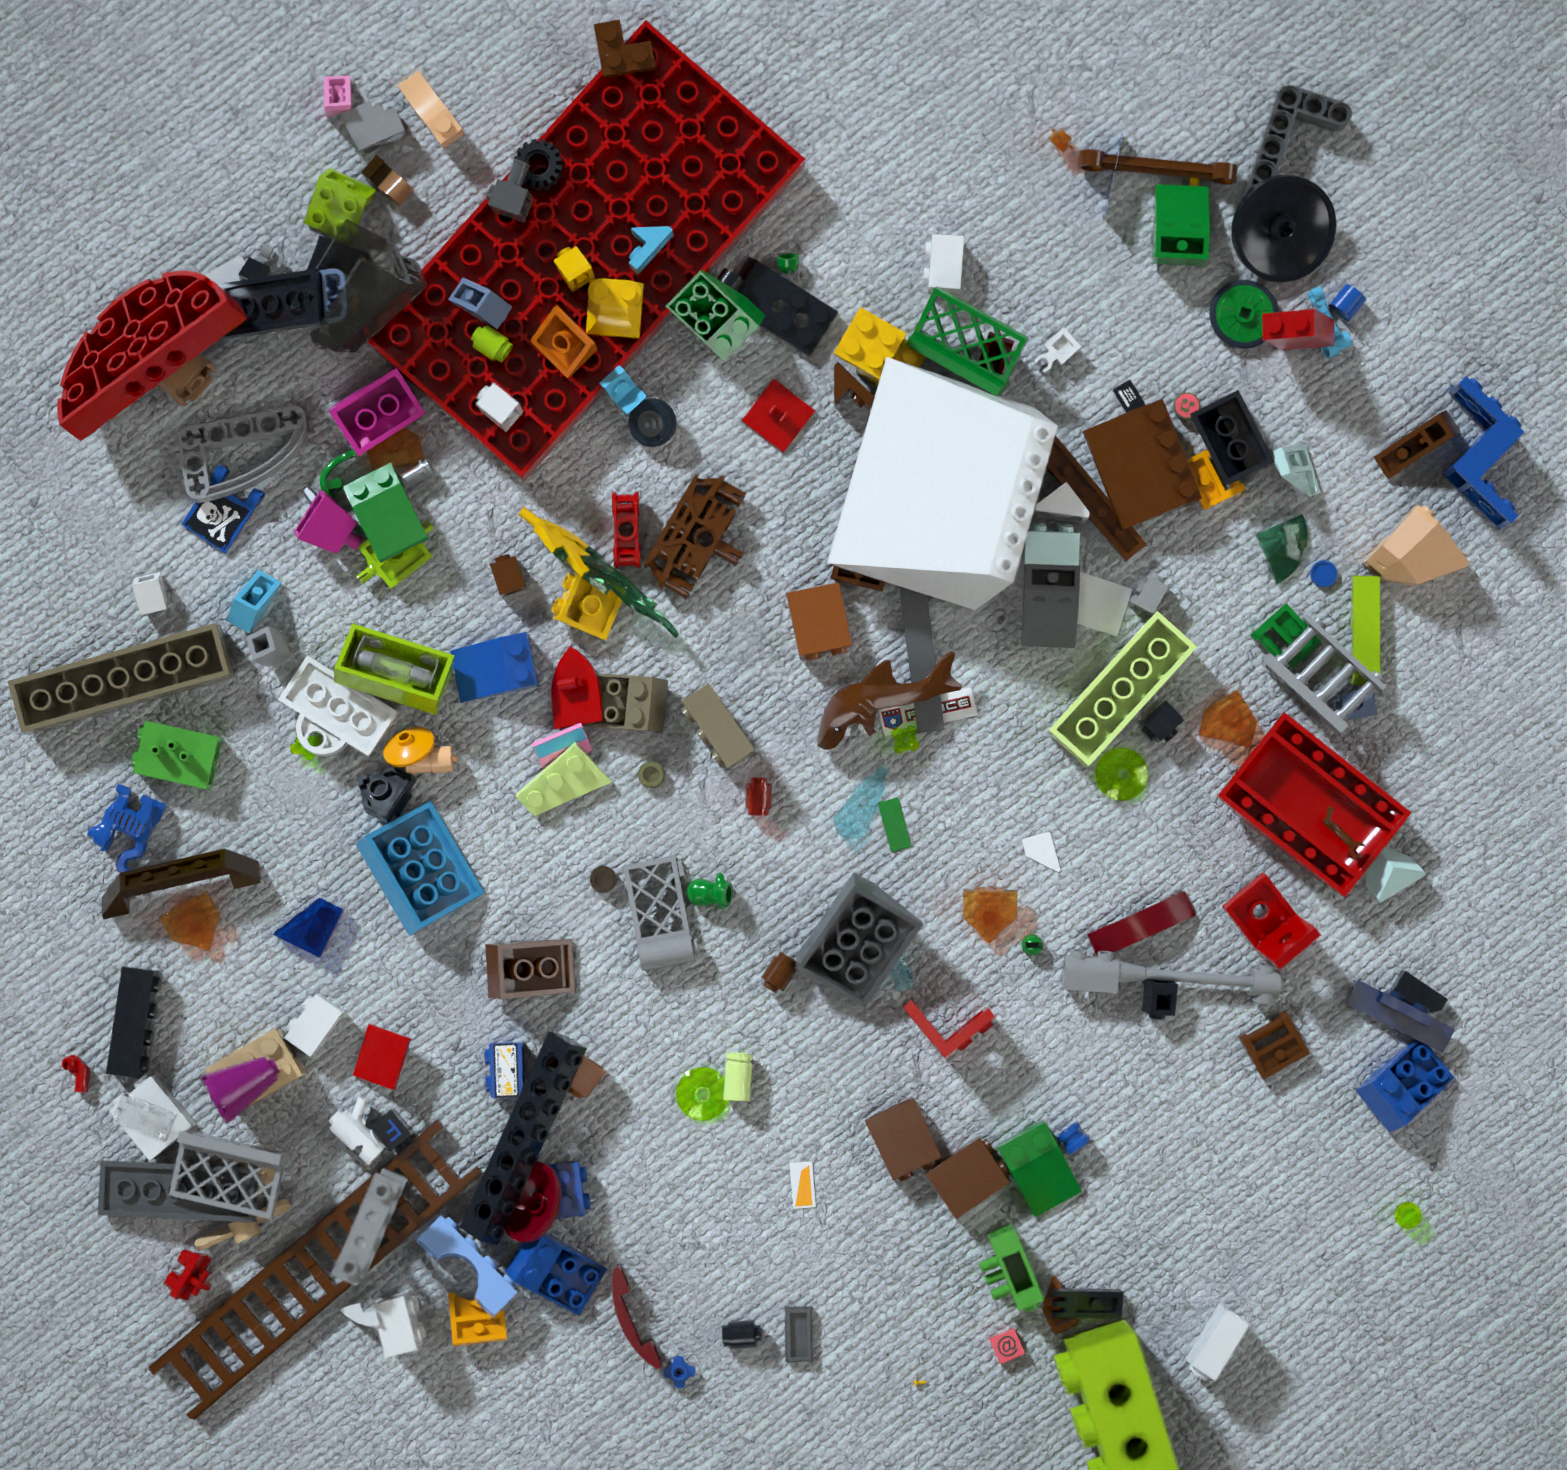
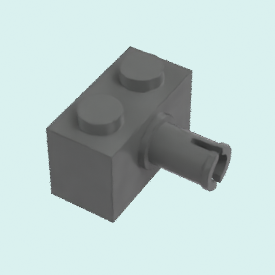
(509, 197)

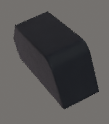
(1418, 992)

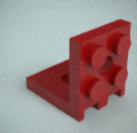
(1278, 932)
(959, 1039)

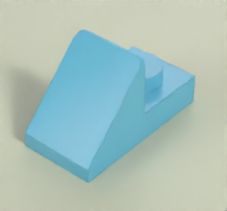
(653, 239)
(622, 390)

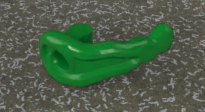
(336, 483)

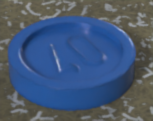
(1323, 573)

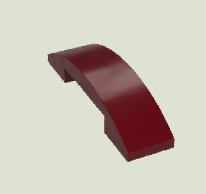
(1142, 924)
(647, 1349)

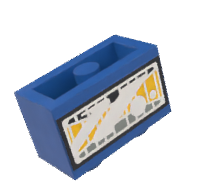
(506, 1069)

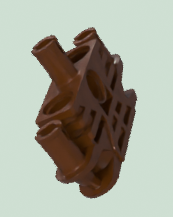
(682, 524)

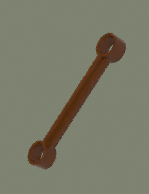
(1217, 173)

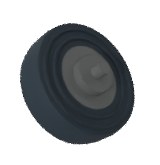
(652, 422)

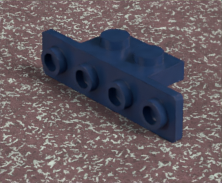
(1399, 1015)

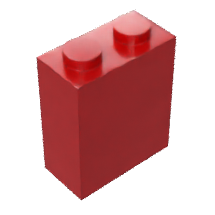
(1298, 329)

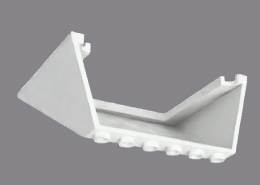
(942, 487)

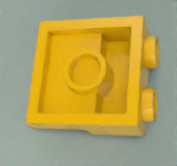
(586, 607)

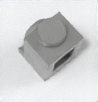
(1149, 594)

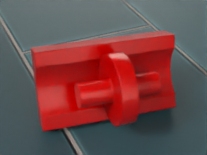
(193, 1276)

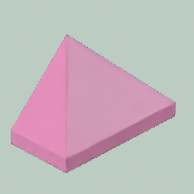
(337, 95)

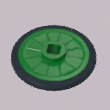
(1226, 308)

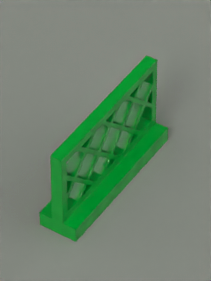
(961, 362)

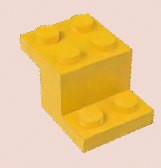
(870, 342)

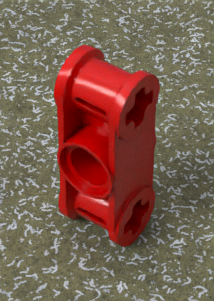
(626, 545)

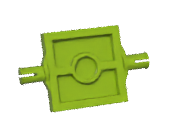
(398, 567)

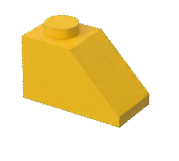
(573, 268)

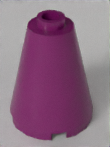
(239, 1085)

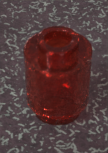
(758, 796)

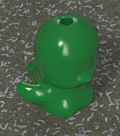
(706, 893)

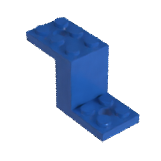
(1498, 437)

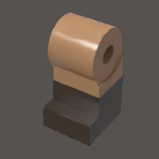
(387, 181)

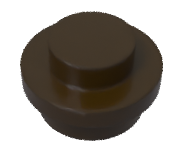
(603, 879)

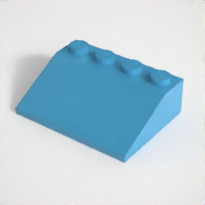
(419, 868)

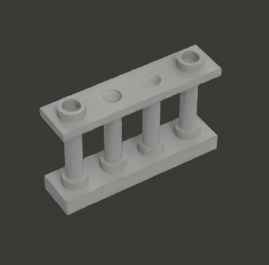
(1317, 701)
(370, 1226)

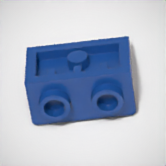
(573, 1199)

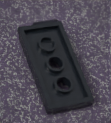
(764, 287)

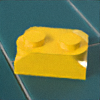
(614, 308)

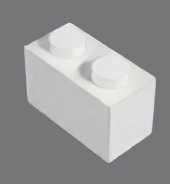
(944, 263)
(498, 406)
(314, 1024)

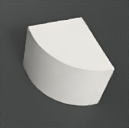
(150, 593)

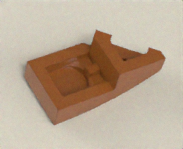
(1057, 1325)

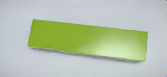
(1365, 624)

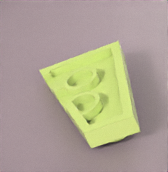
(562, 780)

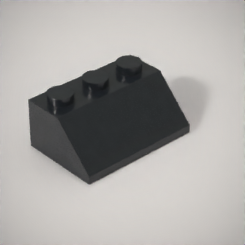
(1232, 438)

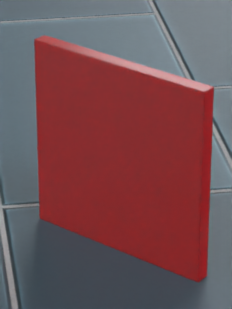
(778, 415)
(381, 1056)

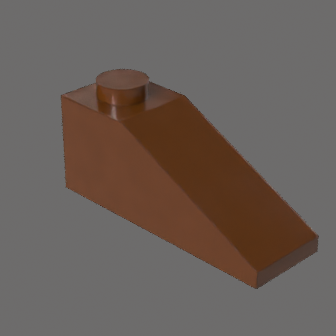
(1417, 444)

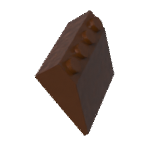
(1142, 465)

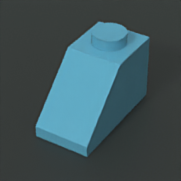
(253, 601)

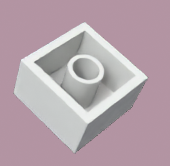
(399, 1323)

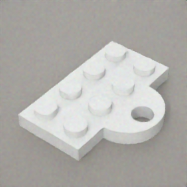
(334, 712)

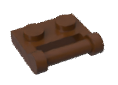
(1279, 1052)

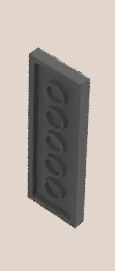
(144, 1190)

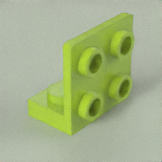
(337, 199)

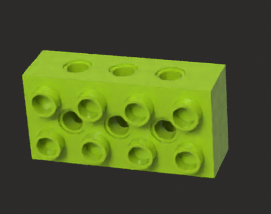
(1109, 1419)

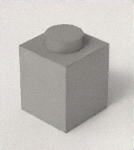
(268, 646)

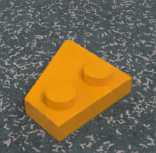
(472, 1324)

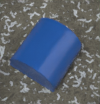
(1347, 302)

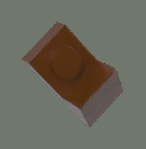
(845, 383)

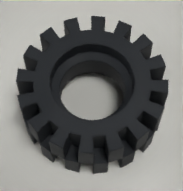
(551, 154)

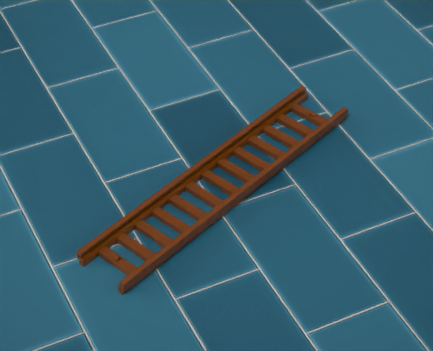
(297, 1248)

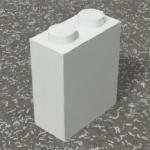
(155, 1092)
(1216, 1343)

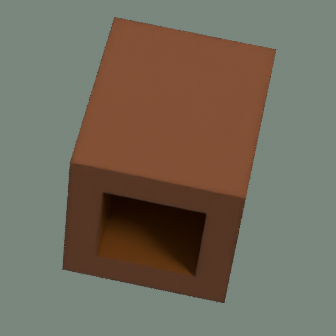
(586, 1078)

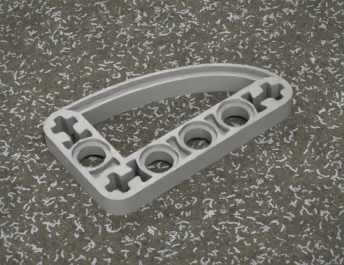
(259, 474)

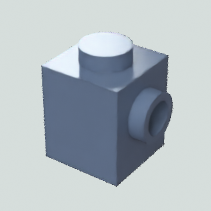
(1365, 709)

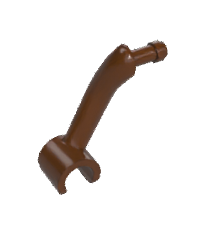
(1337, 830)

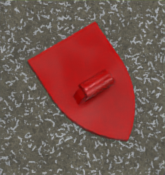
(575, 691)

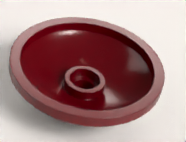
(536, 1206)

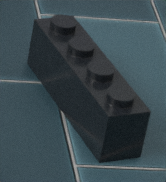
(133, 1021)

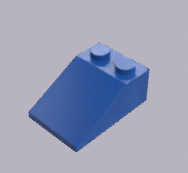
(495, 667)

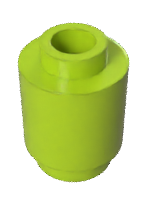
(491, 343)

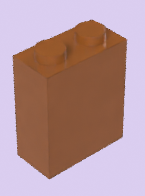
(819, 621)

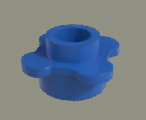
(671, 1371)

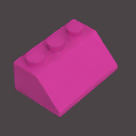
(376, 411)

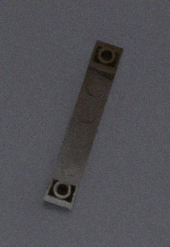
(241, 869)

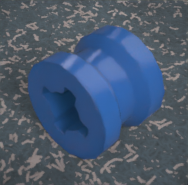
(1073, 1138)

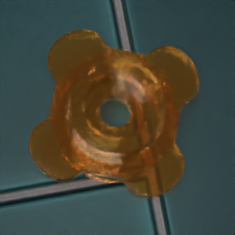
(1060, 139)

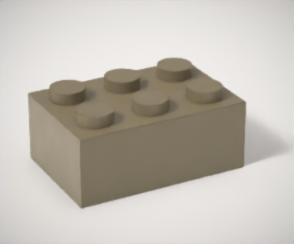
(717, 727)

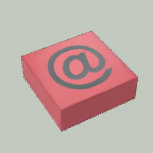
(1006, 1345)

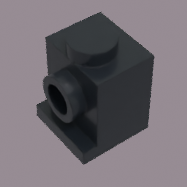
(1166, 1001)

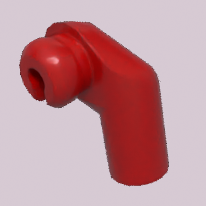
(80, 1070)

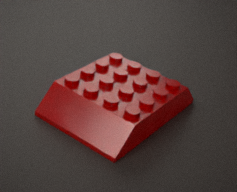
(1286, 794)

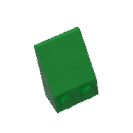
(385, 512)
(1039, 1168)

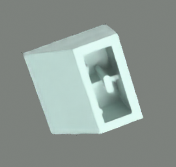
(1051, 545)

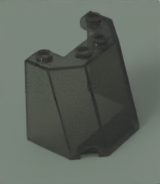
(375, 290)

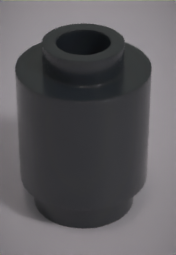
(741, 1334)

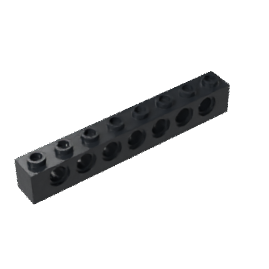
(523, 1138)

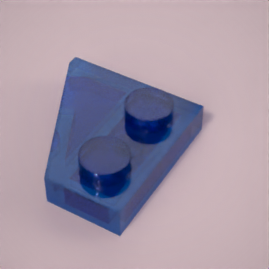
(312, 927)

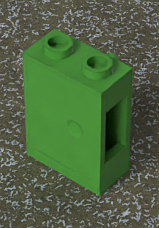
(176, 755)
(1013, 1268)

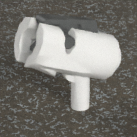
(354, 1136)

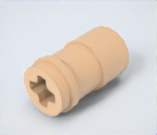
(437, 761)

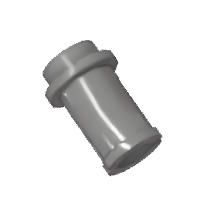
(417, 474)

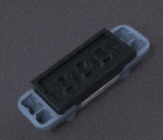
(284, 300)

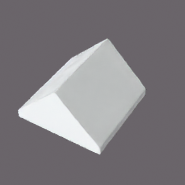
(1062, 506)

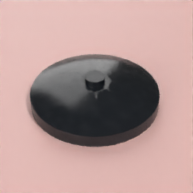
(1283, 228)

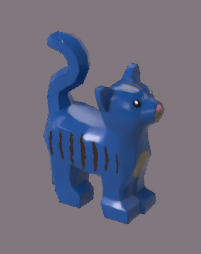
(130, 822)

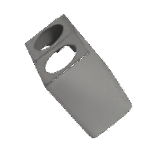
(373, 127)

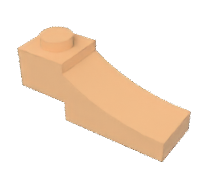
(431, 110)

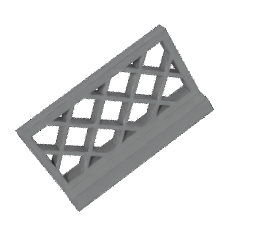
(227, 1150)

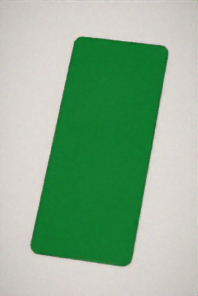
(894, 824)

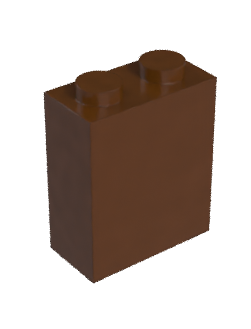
(903, 1139)
(968, 1176)

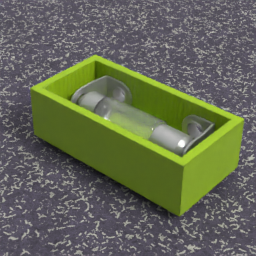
(394, 669)

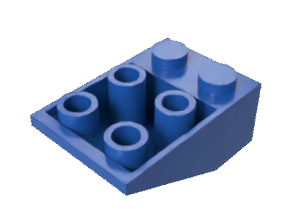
(1405, 1085)
(556, 1272)

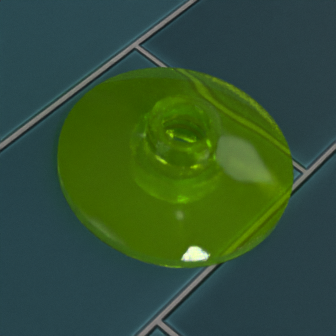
(1107, 774)
(687, 1091)

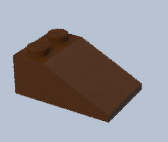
(530, 968)

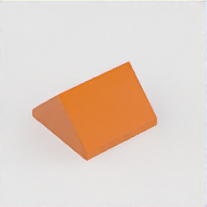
(563, 342)

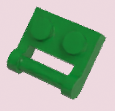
(1288, 628)

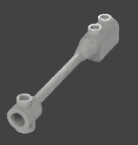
(1105, 972)

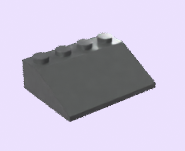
(858, 940)

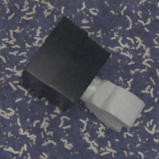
(258, 268)

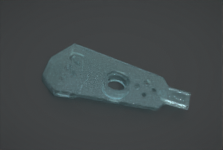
(857, 814)

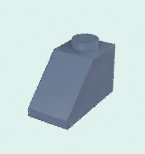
(480, 303)

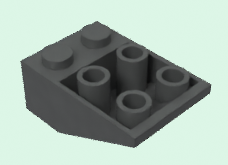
(1050, 605)

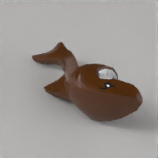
(879, 690)

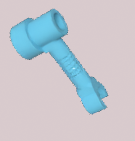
(1341, 340)

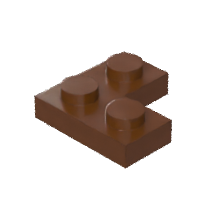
(618, 58)

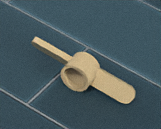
(239, 1230)

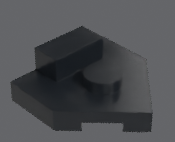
(386, 792)

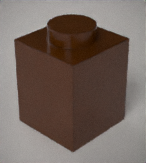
(508, 575)

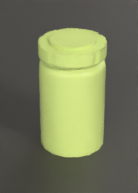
(738, 1076)

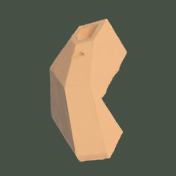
(1416, 551)

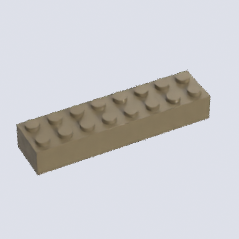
(121, 679)

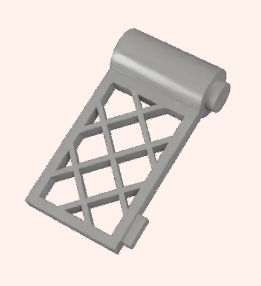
(665, 948)

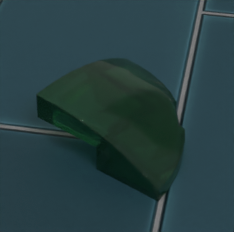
(1284, 546)

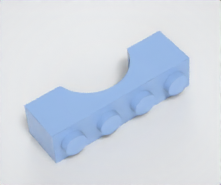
(444, 1241)

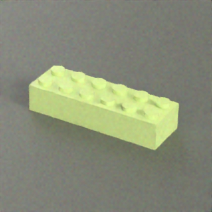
(1121, 689)

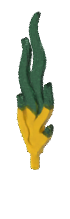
(593, 570)

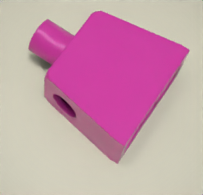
(328, 525)

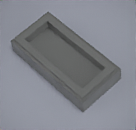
(798, 1334)

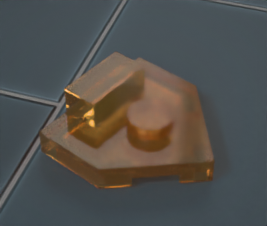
(399, 449)
(1229, 721)
(989, 909)
(193, 921)

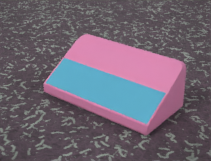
(554, 745)

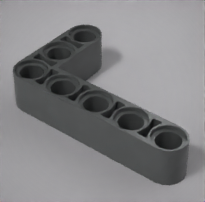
(1288, 114)

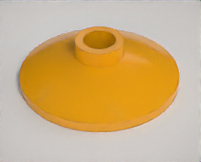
(408, 746)

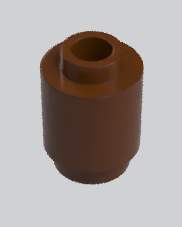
(779, 972)

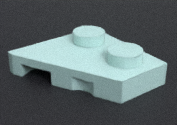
(1296, 468)

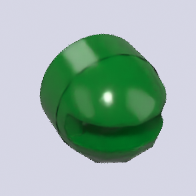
(788, 261)
(1032, 939)

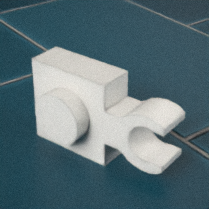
(1060, 348)

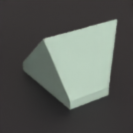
(1391, 874)

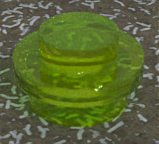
(1407, 1215)

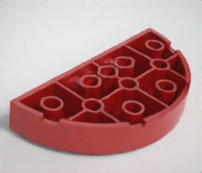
(140, 344)

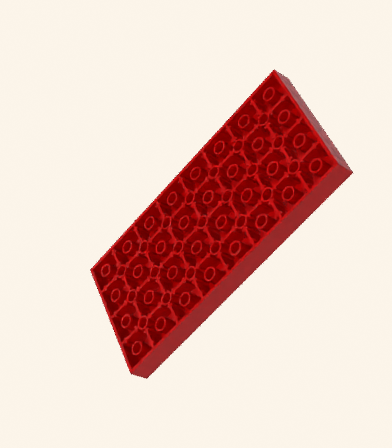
(633, 156)

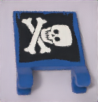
(222, 518)

